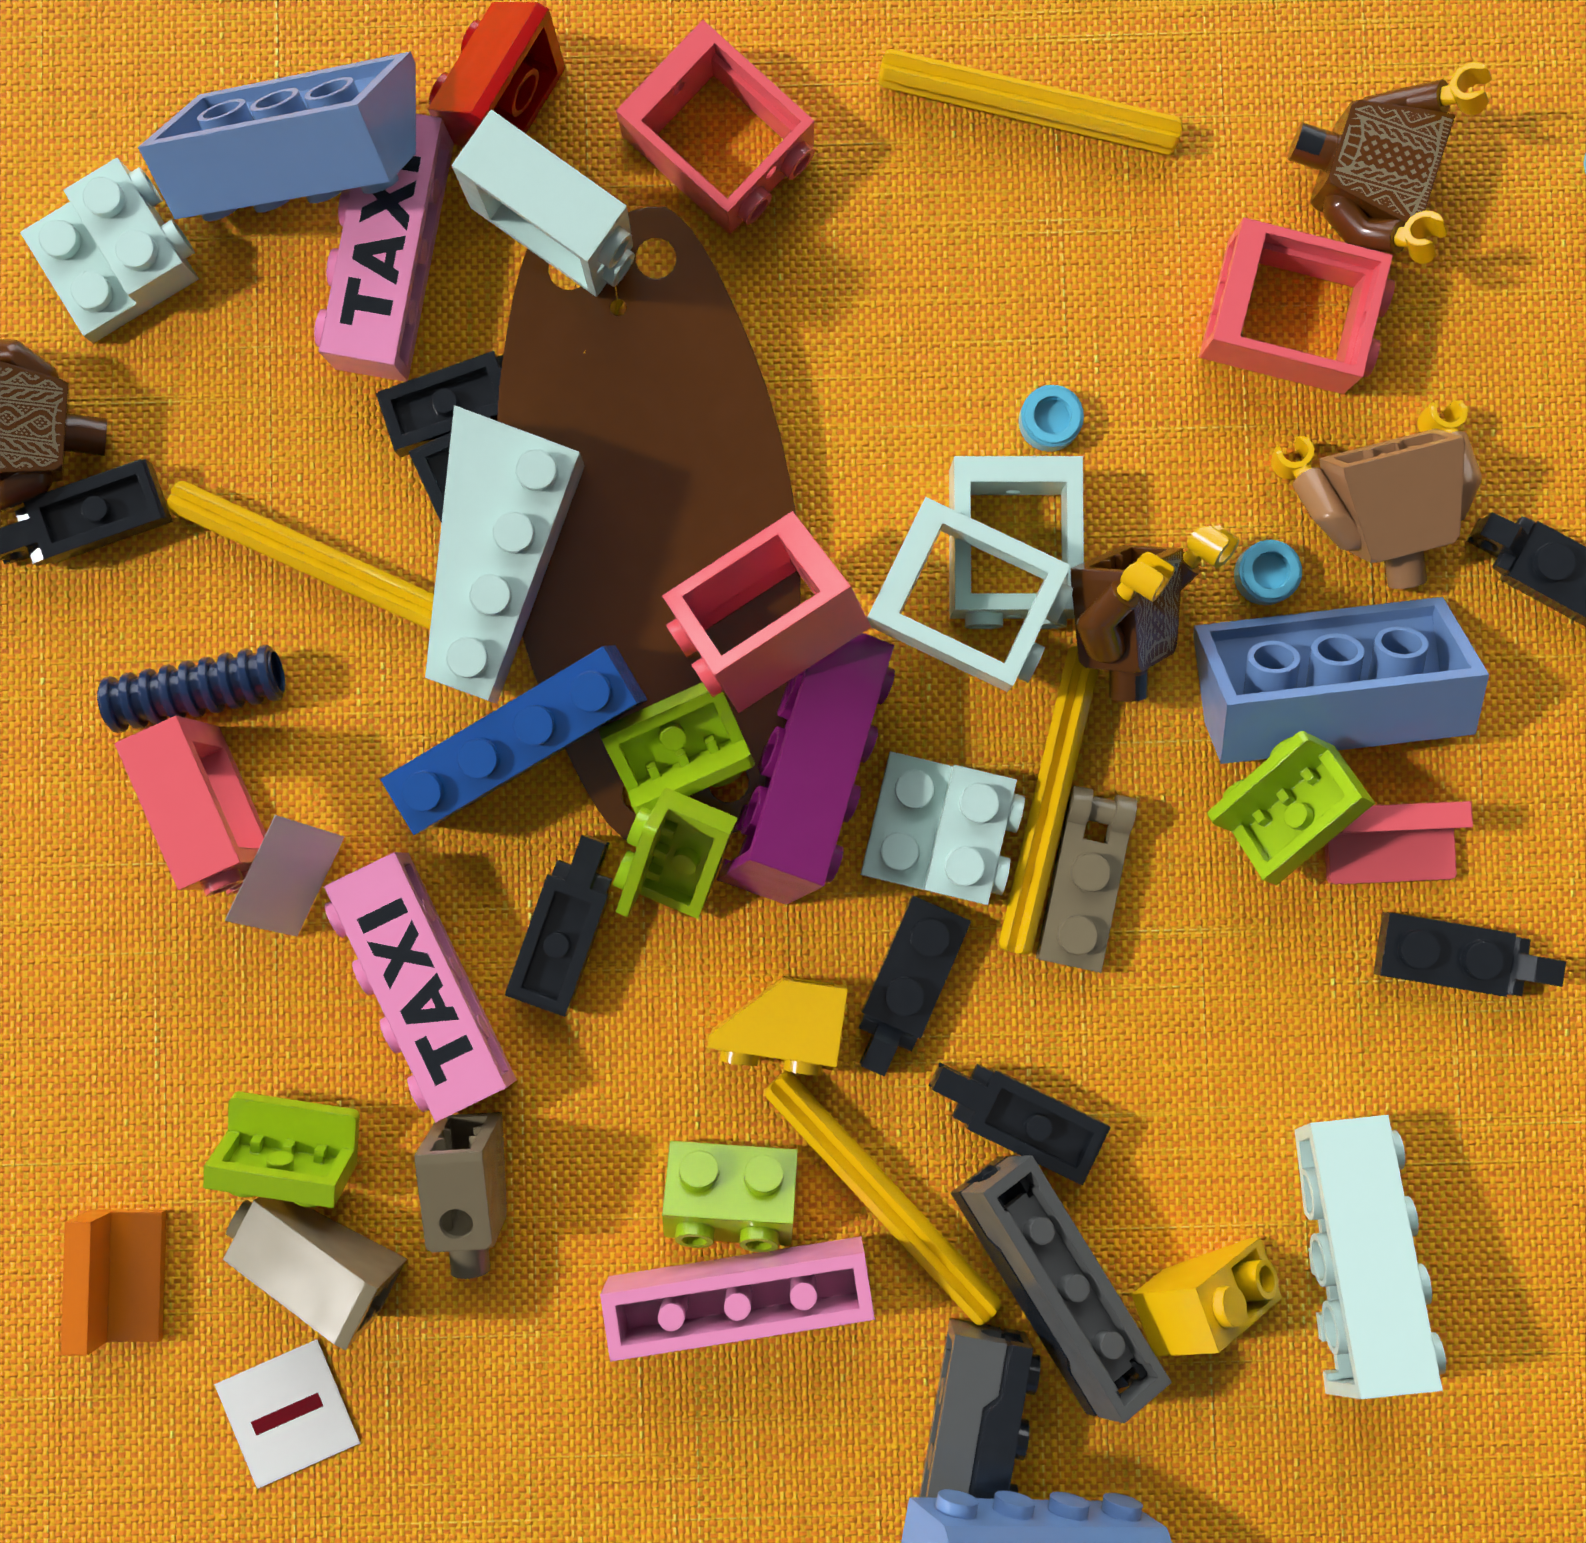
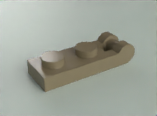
(1085, 881)

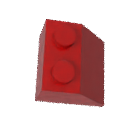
(504, 66)

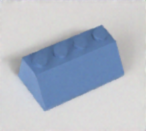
(288, 139)
(1340, 676)
(1019, 1519)

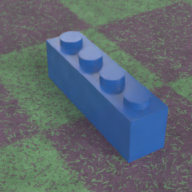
(514, 739)

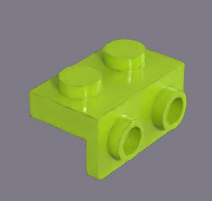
(677, 745)
(1291, 805)
(675, 854)
(285, 1150)
(729, 1195)

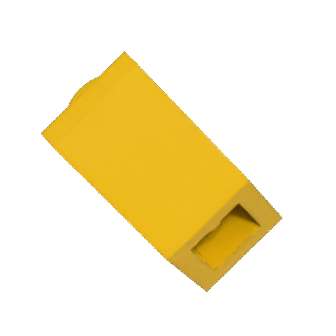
(788, 1022)
(1207, 1299)

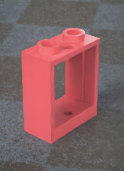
(675, 83)
(1309, 255)
(786, 644)
(194, 803)

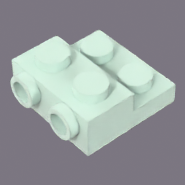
(111, 250)
(942, 828)

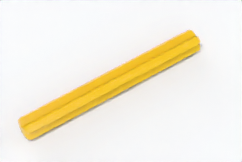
(1030, 101)
(301, 553)
(1048, 806)
(883, 1198)

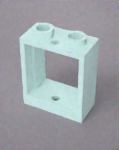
(545, 204)
(1012, 477)
(903, 575)

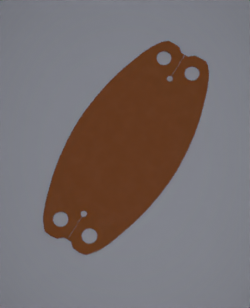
(672, 477)

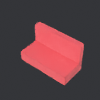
(1398, 844)

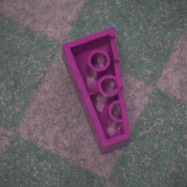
(811, 773)

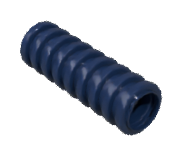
(191, 688)

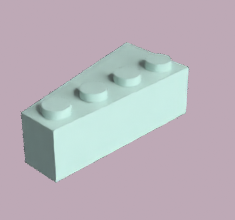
(496, 540)
(1367, 1261)

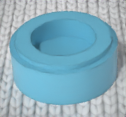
(1051, 418)
(1268, 572)

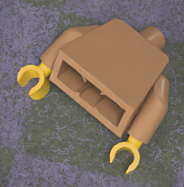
(1393, 494)

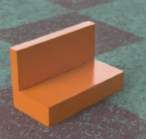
(113, 1279)

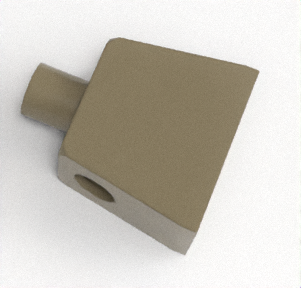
(463, 1189)

